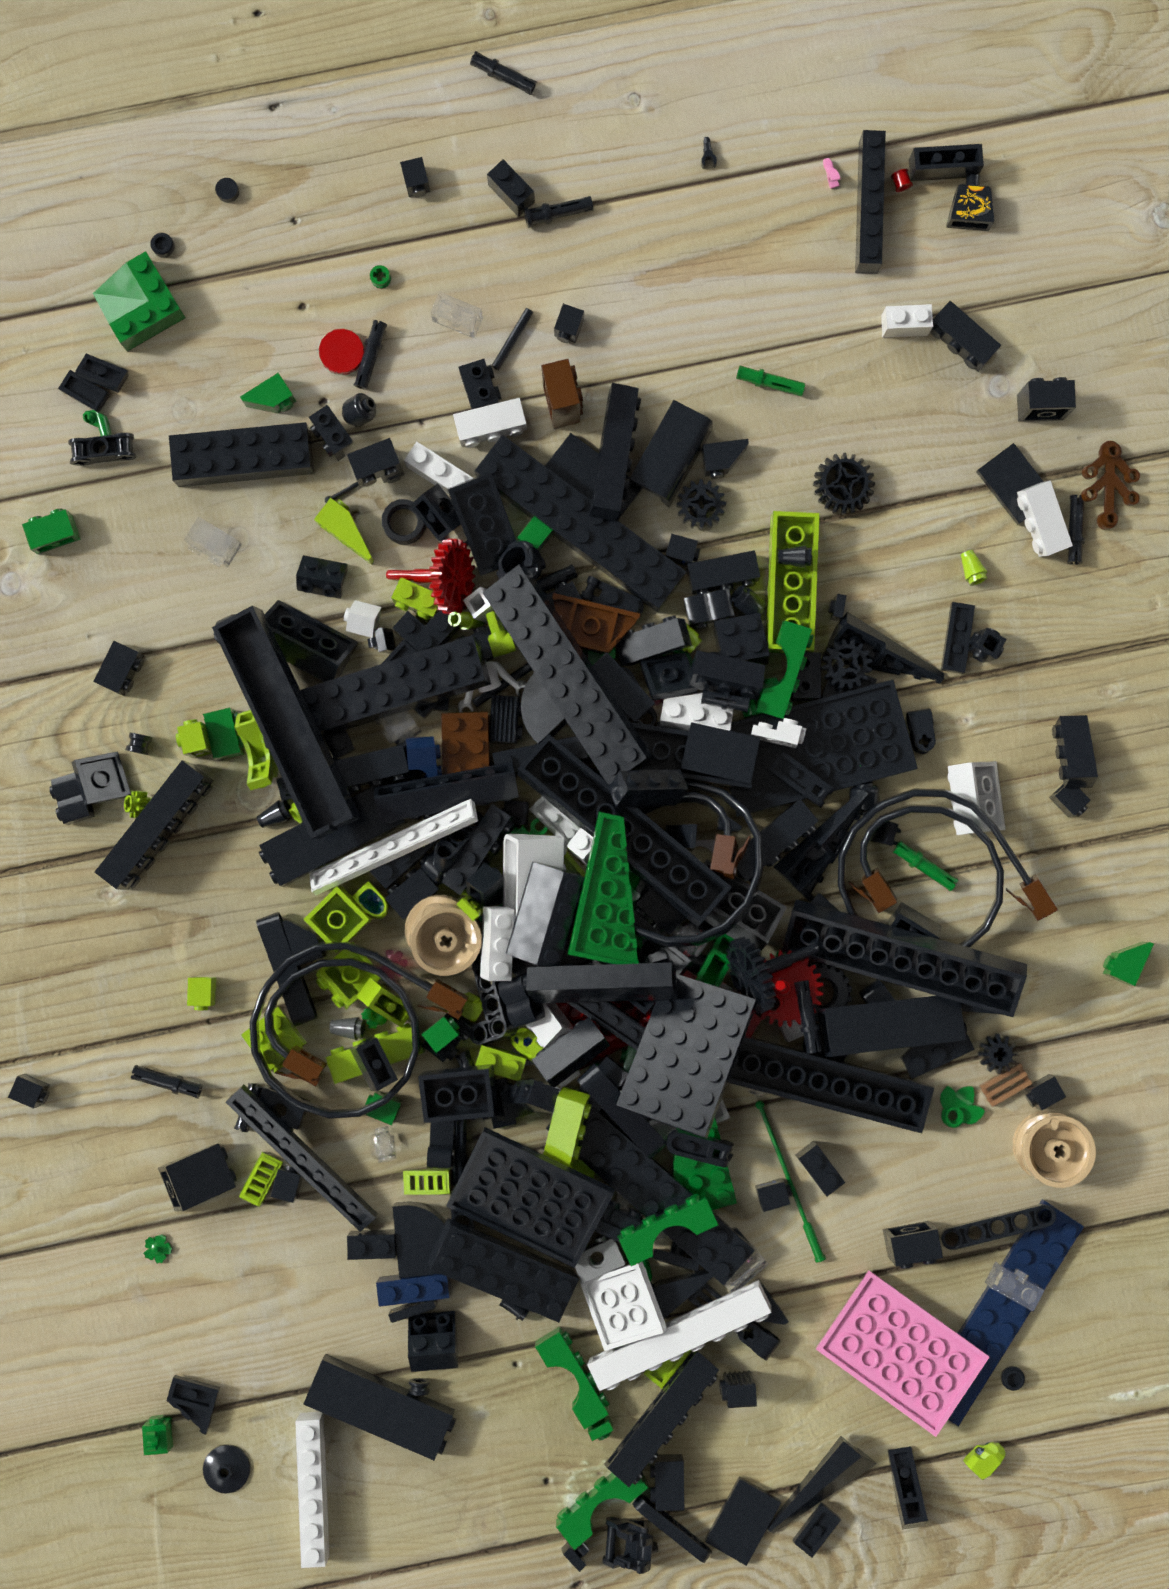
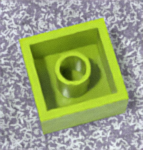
(337, 917)

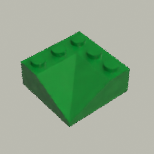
(137, 302)

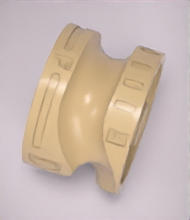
(442, 936)
(1054, 1148)

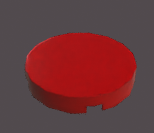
(341, 351)

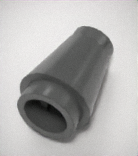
(350, 1028)

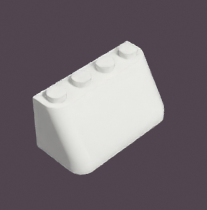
(517, 861)

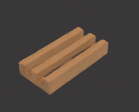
(1022, 1075)

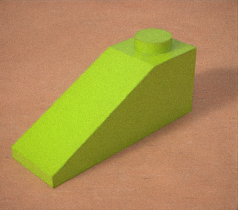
(339, 523)

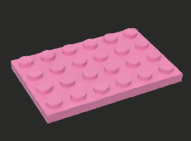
(902, 1353)

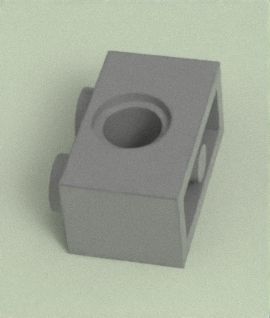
(613, 1259)

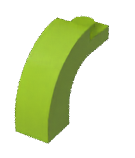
(261, 762)

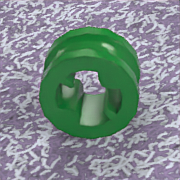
(380, 284)

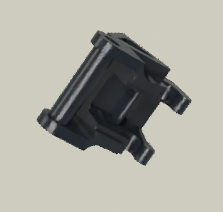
(638, 1545)

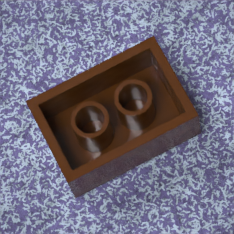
(561, 393)
(465, 741)

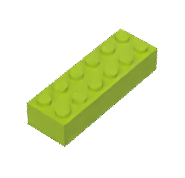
(791, 588)

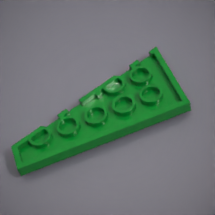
(605, 908)
(706, 1179)

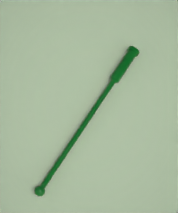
(807, 1226)

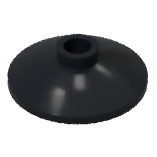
(234, 1461)

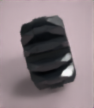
(1002, 1060)

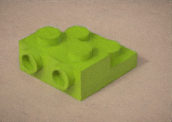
(344, 981)
(287, 1035)

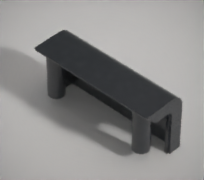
(672, 452)

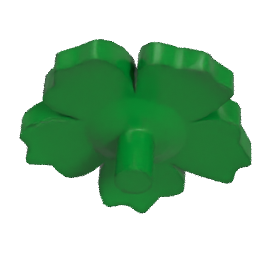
(373, 1018)
(157, 1248)

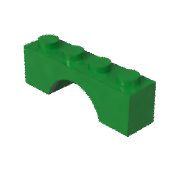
(793, 641)
(639, 1240)
(557, 1352)
(575, 1522)

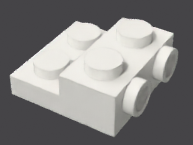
(786, 734)

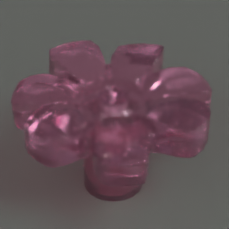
(396, 958)

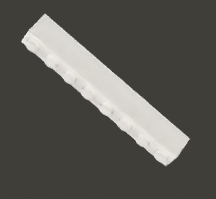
(682, 1334)

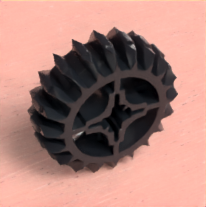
(852, 480)

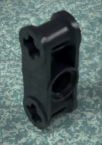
(86, 449)

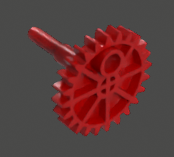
(449, 576)
(786, 991)

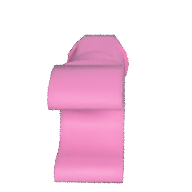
(832, 174)

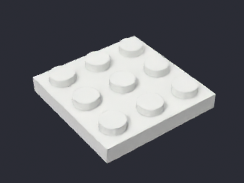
(623, 1306)

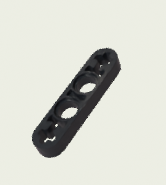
(672, 1528)

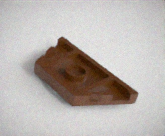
(594, 624)

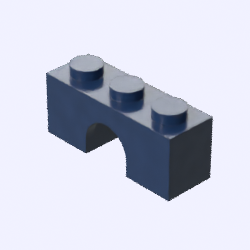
(423, 755)
(396, 1290)

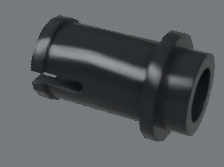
(517, 1311)

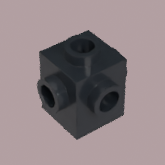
(994, 645)

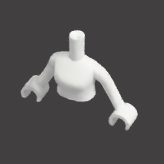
(493, 670)

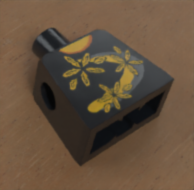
(971, 206)

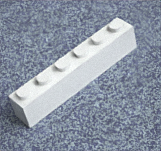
(312, 1489)

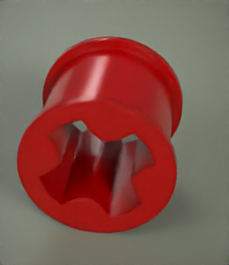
(901, 180)

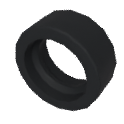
(386, 523)

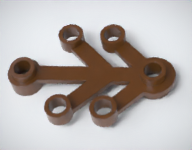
(1110, 481)

